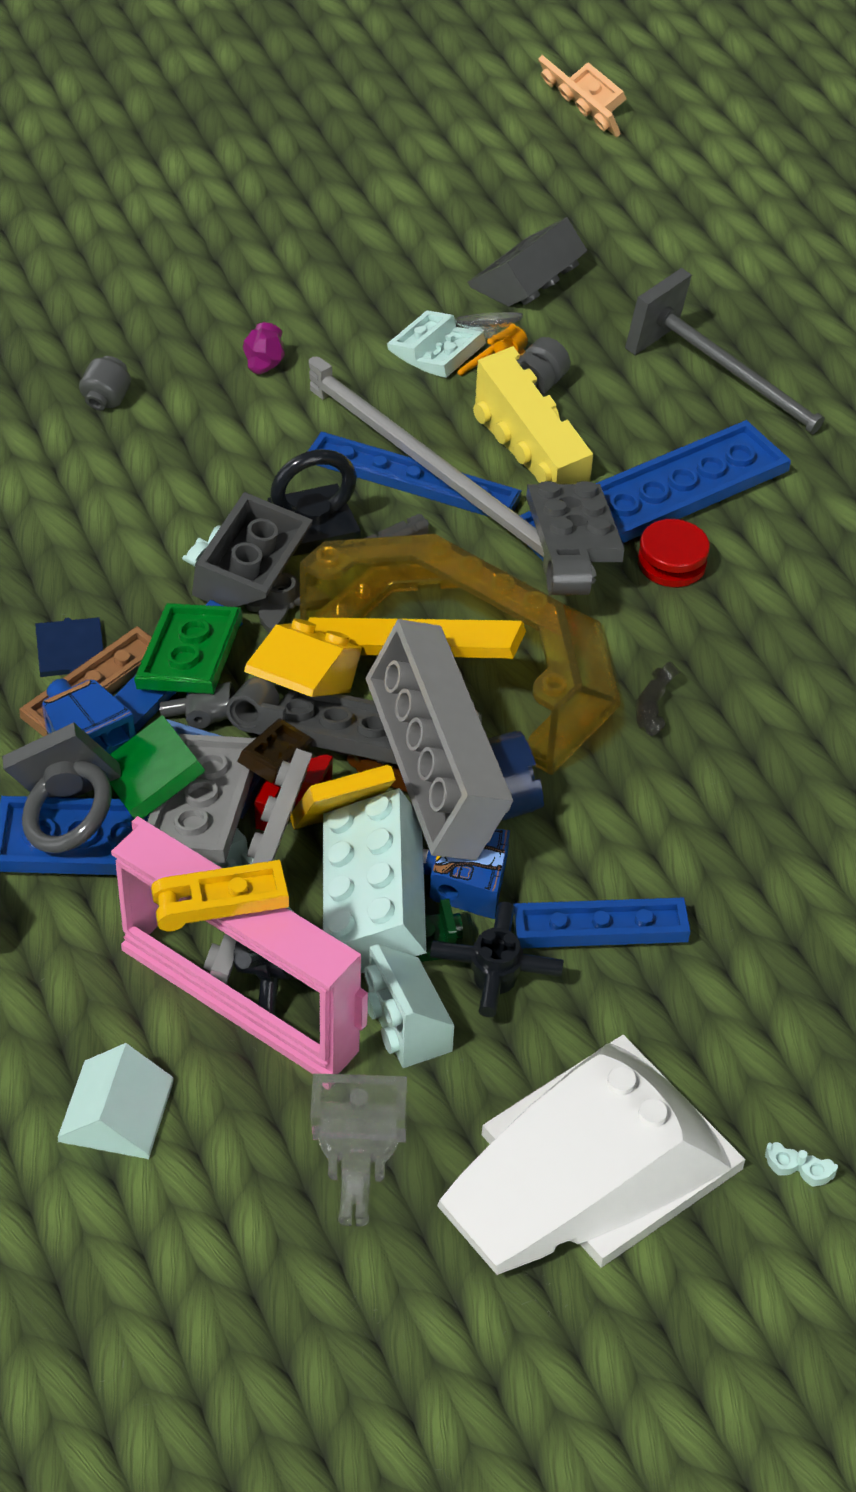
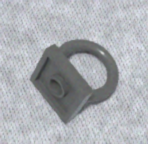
(66, 767)

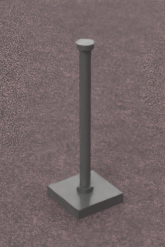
(660, 312)

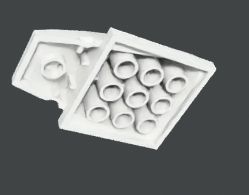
(588, 1163)

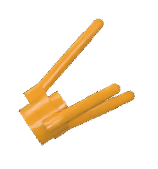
(505, 339)

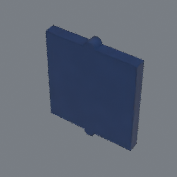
(67, 644)

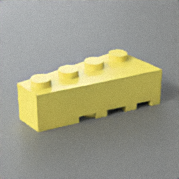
(528, 421)

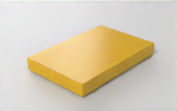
(340, 793)

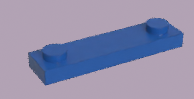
(601, 922)

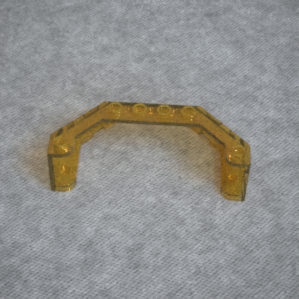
(579, 680)

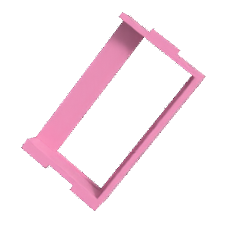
(273, 934)

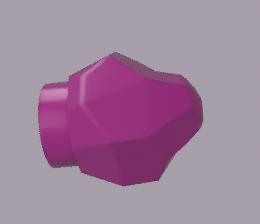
(263, 348)

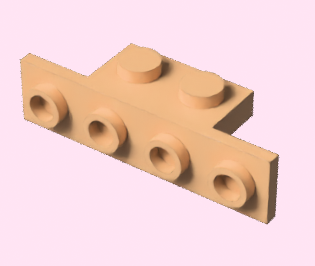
(589, 90)

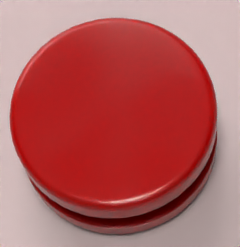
(673, 553)

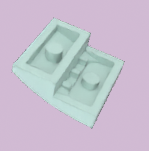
(436, 343)

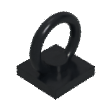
(323, 504)

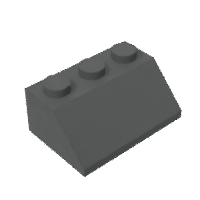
(531, 265)
(248, 552)

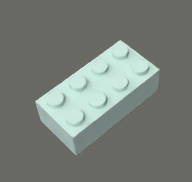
(374, 875)

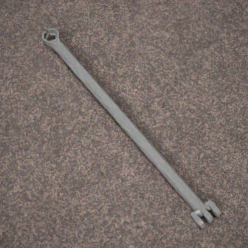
(325, 385)

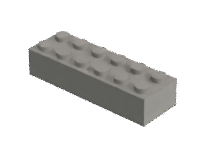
(438, 741)

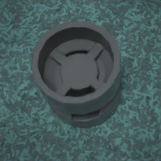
(547, 361)

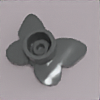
(281, 598)

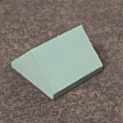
(117, 1103)

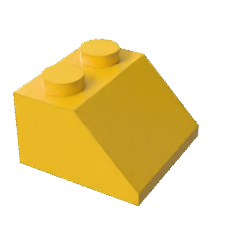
(306, 659)

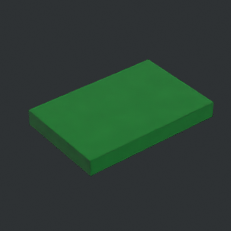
(189, 648)
(153, 768)

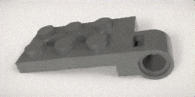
(573, 532)
(332, 721)

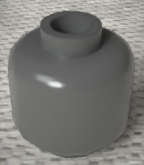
(106, 382)

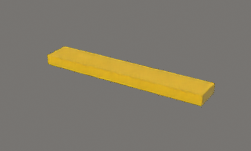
(465, 637)

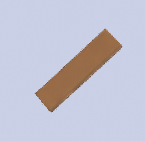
(110, 668)

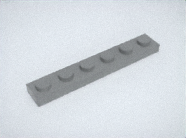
(264, 846)

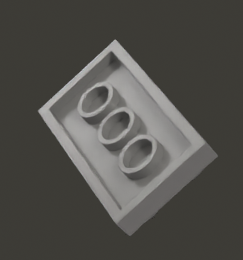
(209, 807)

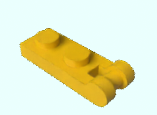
(219, 893)

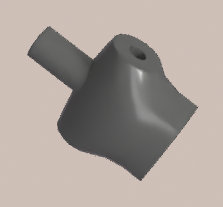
(201, 708)

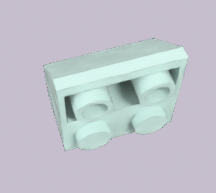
(407, 1007)

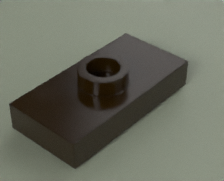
(273, 747)

